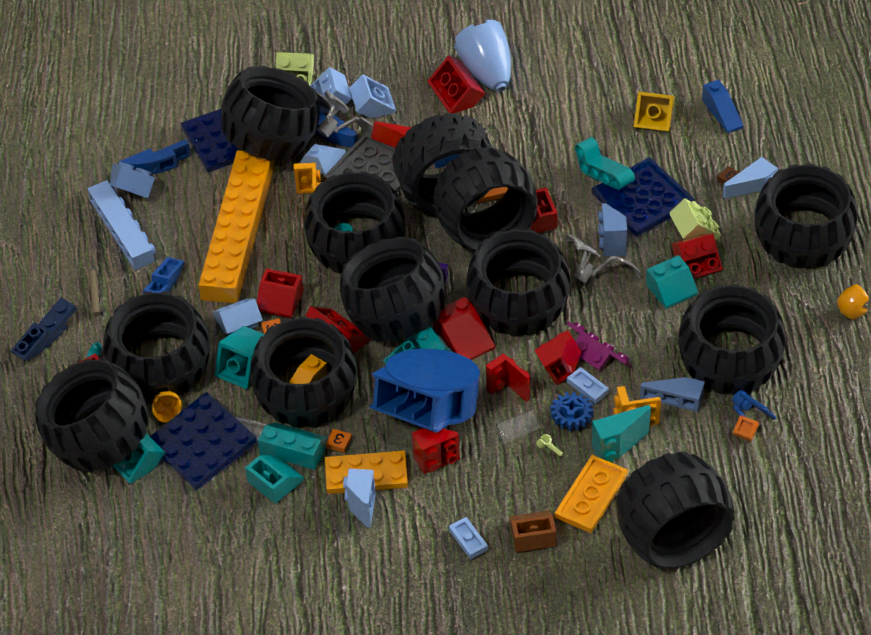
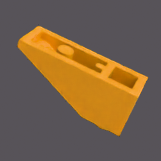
(310, 371)

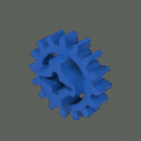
(571, 411)

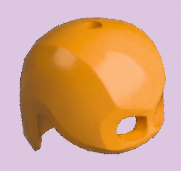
(851, 302)

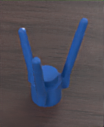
(744, 402)

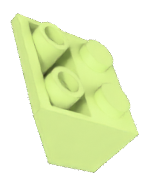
(296, 63)
(693, 220)

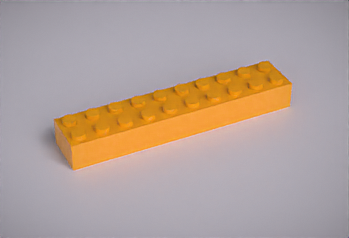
(236, 229)

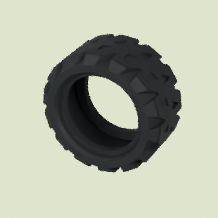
(429, 143)

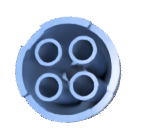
(486, 54)

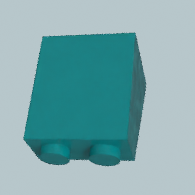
(235, 356)

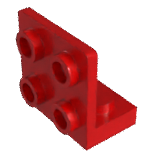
(504, 372)

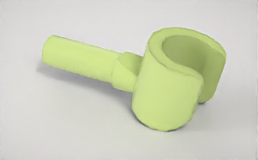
(547, 443)

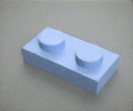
(587, 385)
(468, 538)

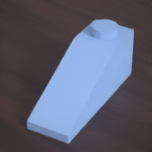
(750, 179)

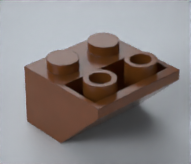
(532, 531)

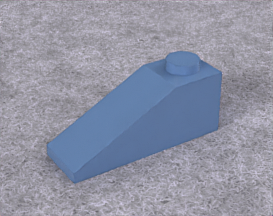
(676, 392)

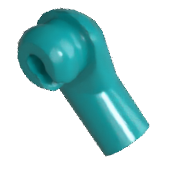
(95, 348)

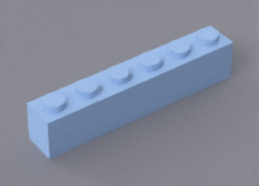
(121, 225)

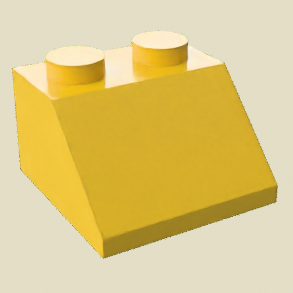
(654, 111)

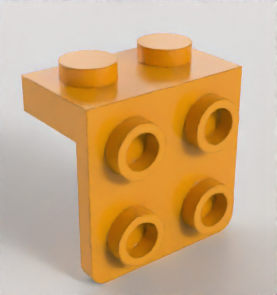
(306, 177)
(623, 404)

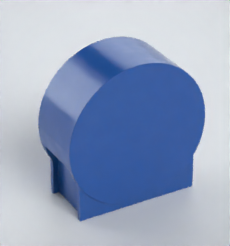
(427, 388)

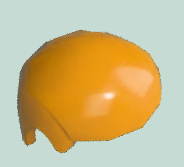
(166, 406)

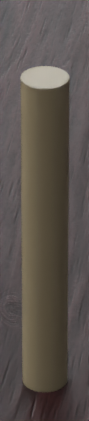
(94, 293)

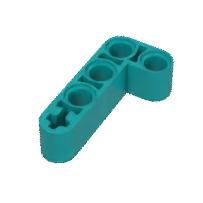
(601, 167)

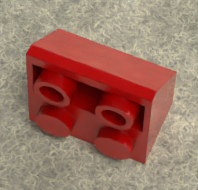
(546, 212)
(699, 254)
(279, 292)
(559, 356)
(435, 449)

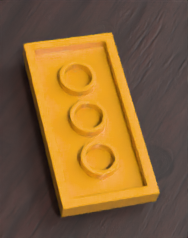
(388, 470)
(591, 493)

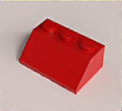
(455, 86)
(348, 329)

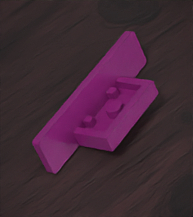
(595, 352)

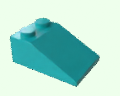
(619, 432)

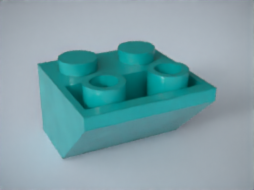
(272, 477)

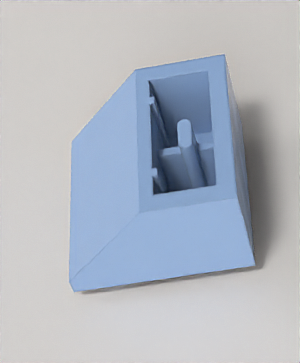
(334, 83)

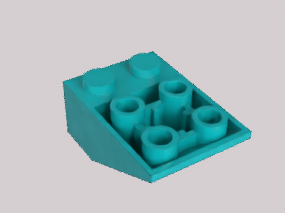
(422, 340)

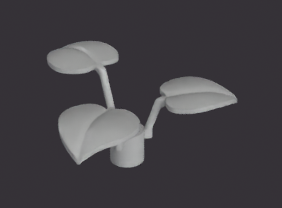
(329, 124)
(585, 270)

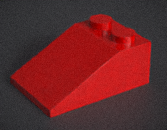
(463, 330)

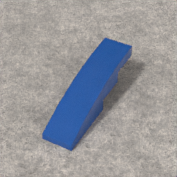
(165, 275)

